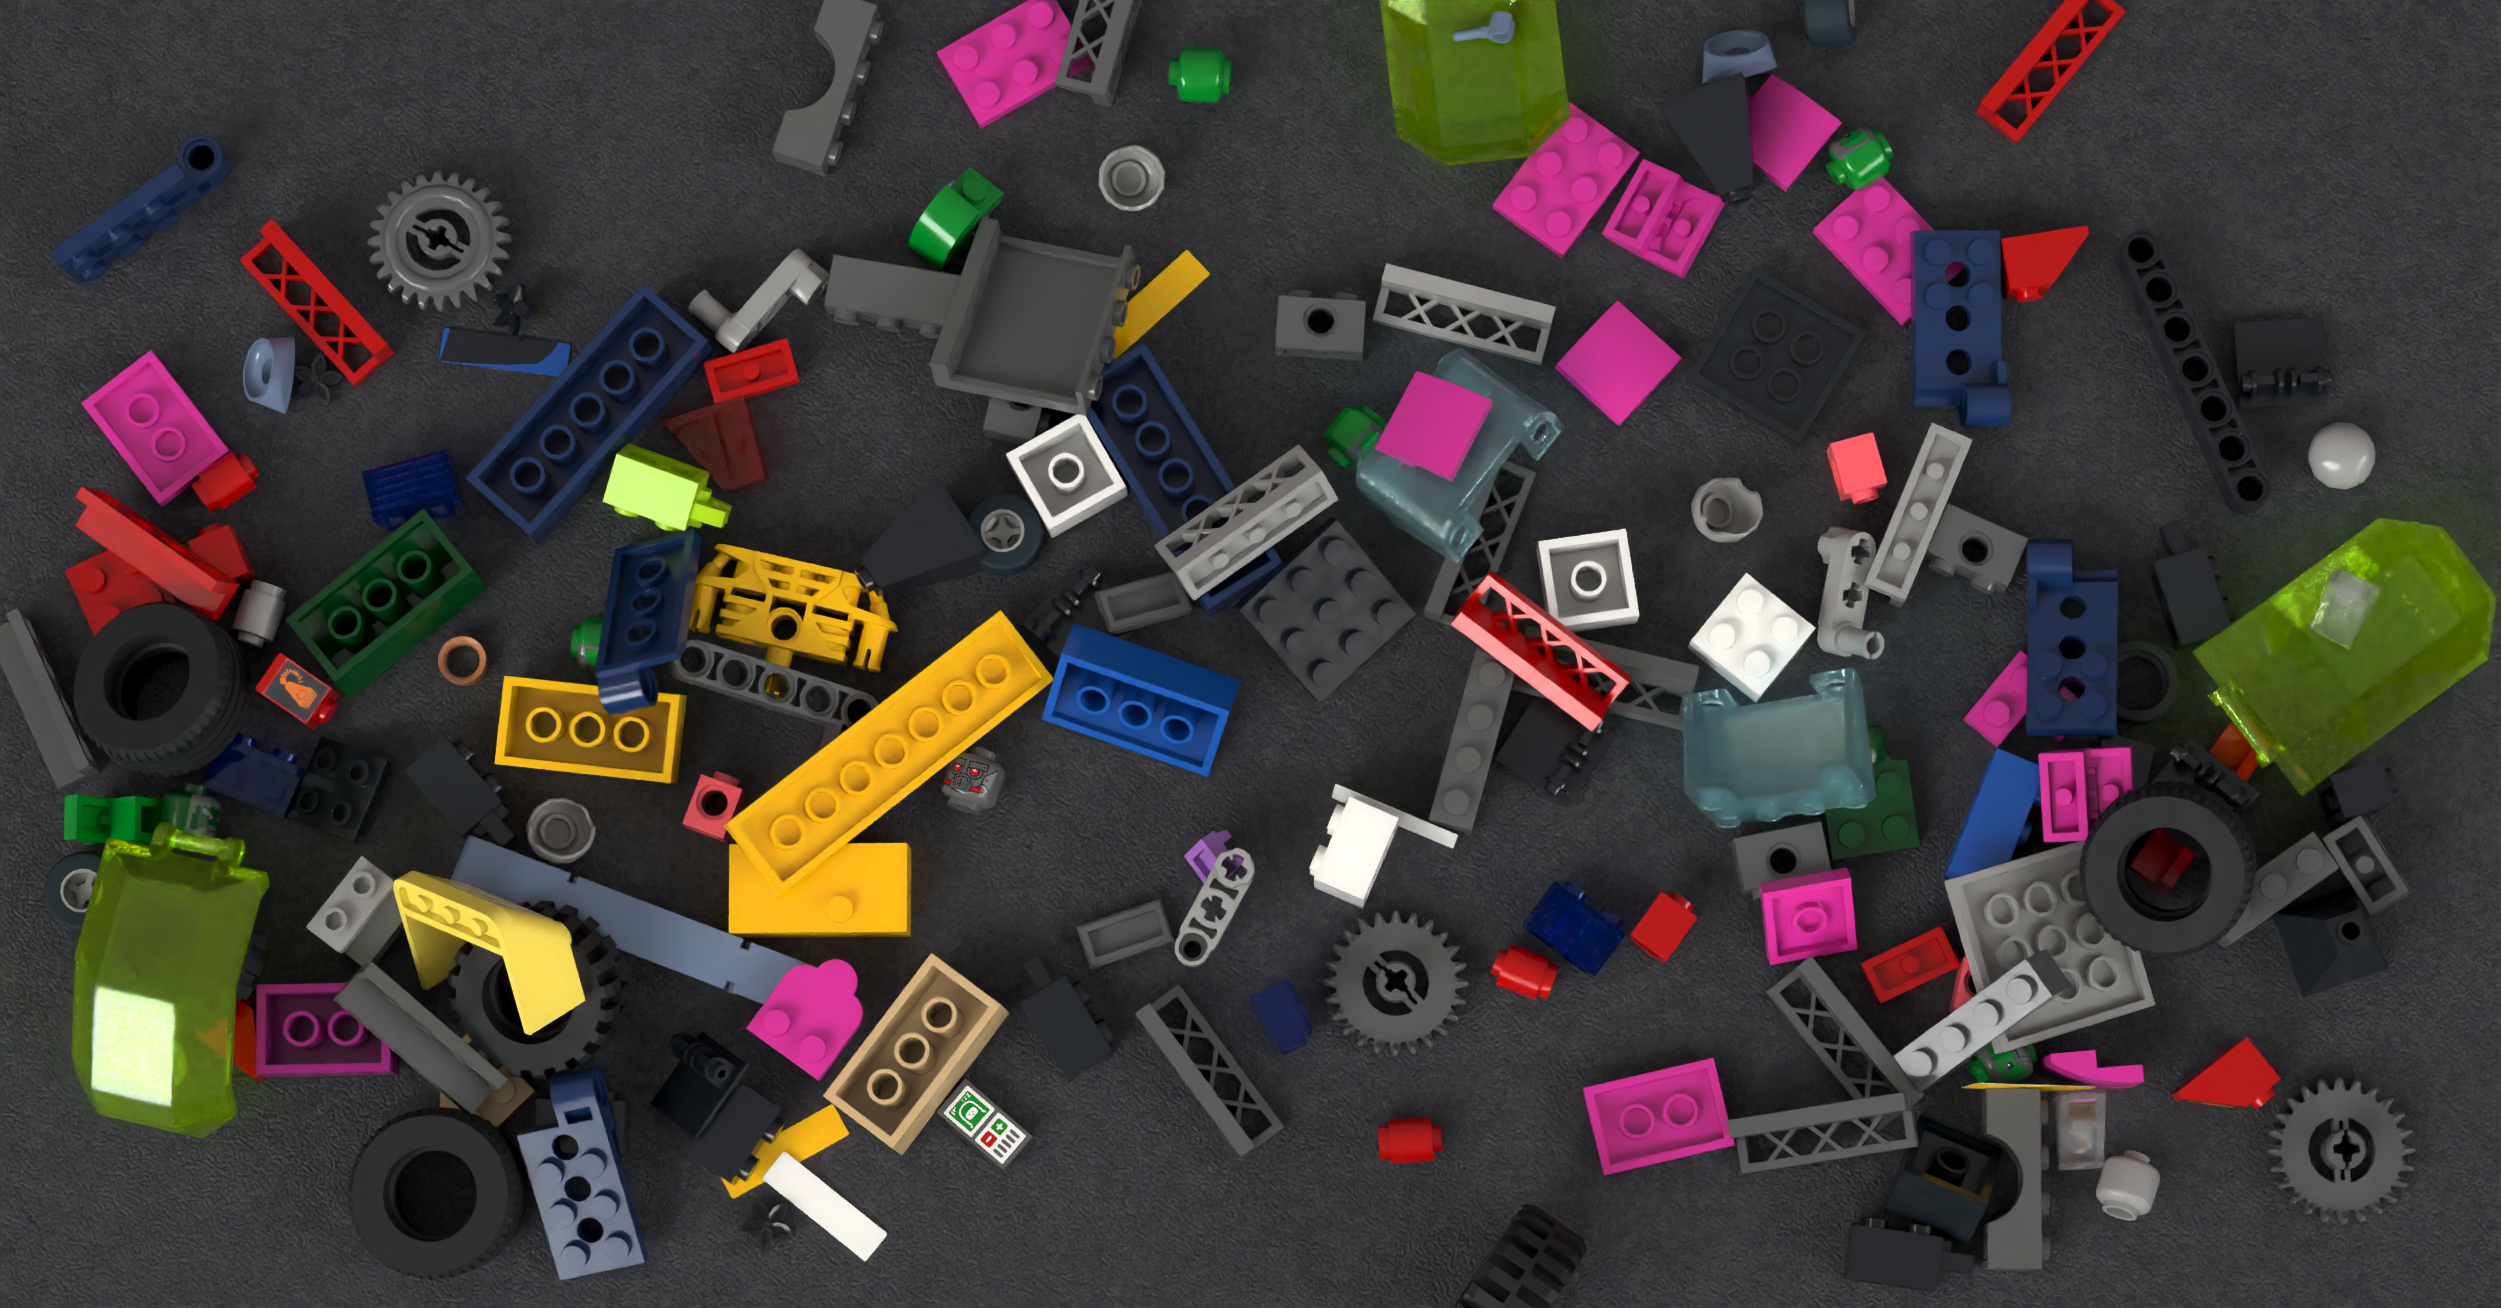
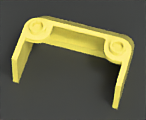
(536, 949)

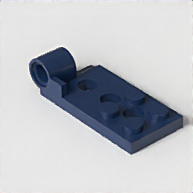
(1982, 389)
(2050, 587)
(623, 660)

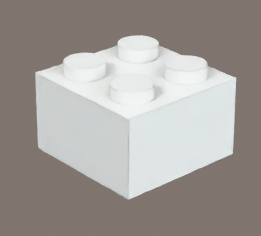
(1067, 474)
(1588, 580)
(1751, 637)
(1354, 852)

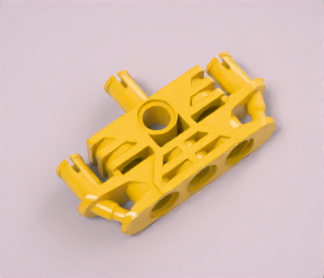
(793, 584)

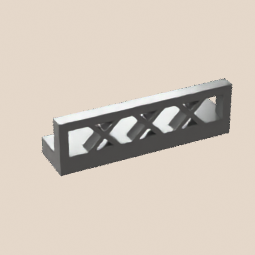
(1112, 52)
(1449, 572)
(1647, 672)
(44, 702)
(1852, 1026)
(419, 1038)
(1195, 1080)
(1824, 1115)

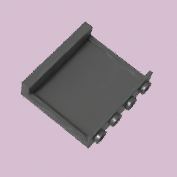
(1033, 321)

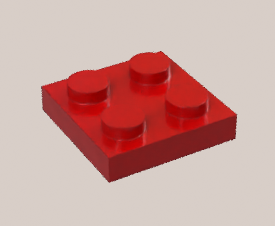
(111, 586)

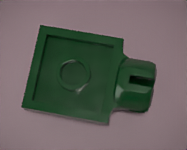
(1886, 821)

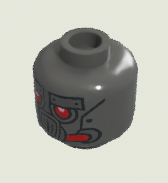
(973, 781)

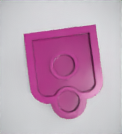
(811, 1015)

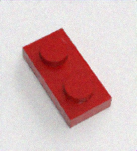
(752, 371)
(1909, 965)

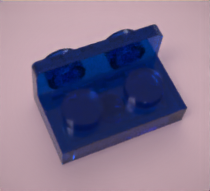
(256, 777)

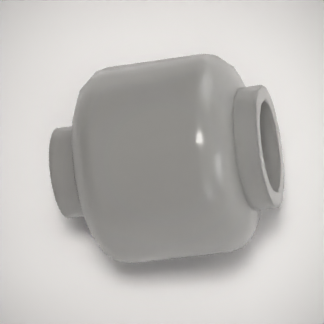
(2127, 1185)

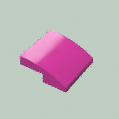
(1787, 131)
(1663, 218)
(1618, 363)
(1434, 425)
(2080, 786)
(2082, 1069)

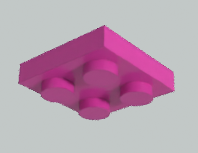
(1808, 916)

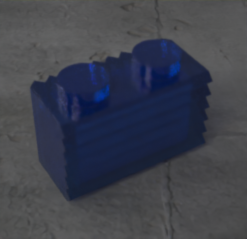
(410, 485)
(1575, 928)
(1281, 1017)

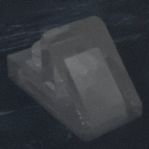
(2344, 607)
(2080, 1128)

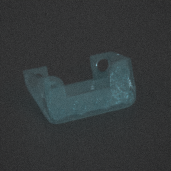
(1434, 506)
(1778, 753)

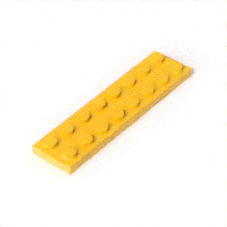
(888, 753)

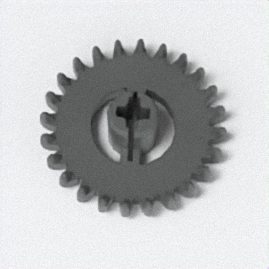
(476, 259)
(1365, 952)
(2341, 1106)

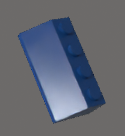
(1140, 699)

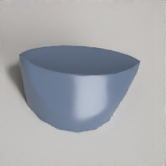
(1735, 53)
(270, 372)

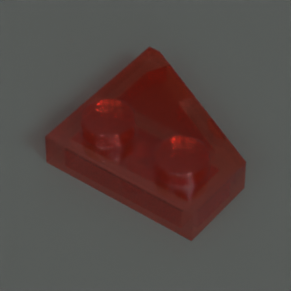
(724, 443)

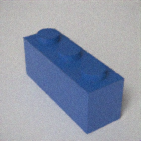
(1997, 815)

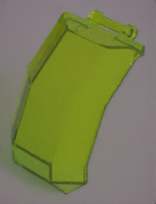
(1474, 95)
(2324, 704)
(163, 979)

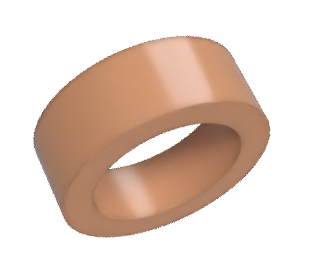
(444, 654)

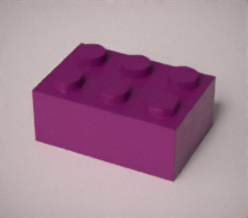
(313, 1036)

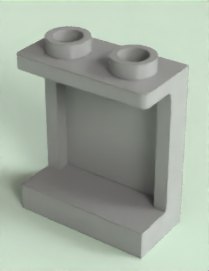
(360, 914)

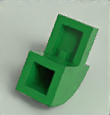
(951, 217)
(99, 818)

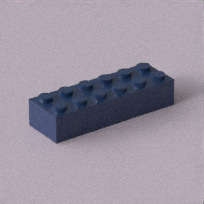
(590, 413)
(1166, 461)

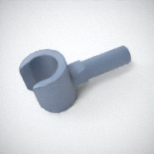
(1499, 31)

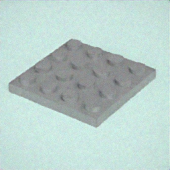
(2038, 906)

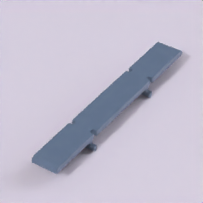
(632, 923)

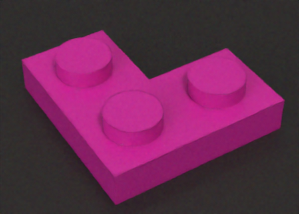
(2005, 703)

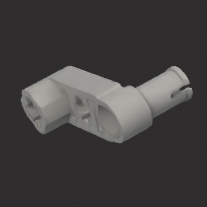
(795, 275)
(1841, 619)
(1195, 926)

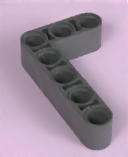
(793, 690)

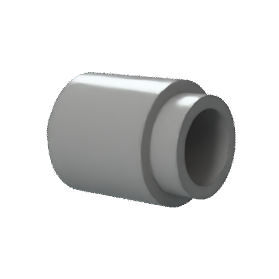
(259, 614)

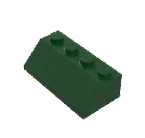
(386, 603)

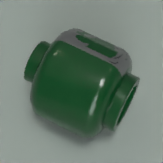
(191, 810)

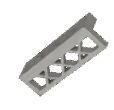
(1468, 298)
(1917, 513)
(1250, 526)

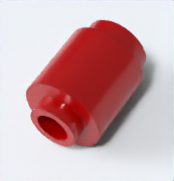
(226, 481)
(1524, 972)
(1409, 1140)

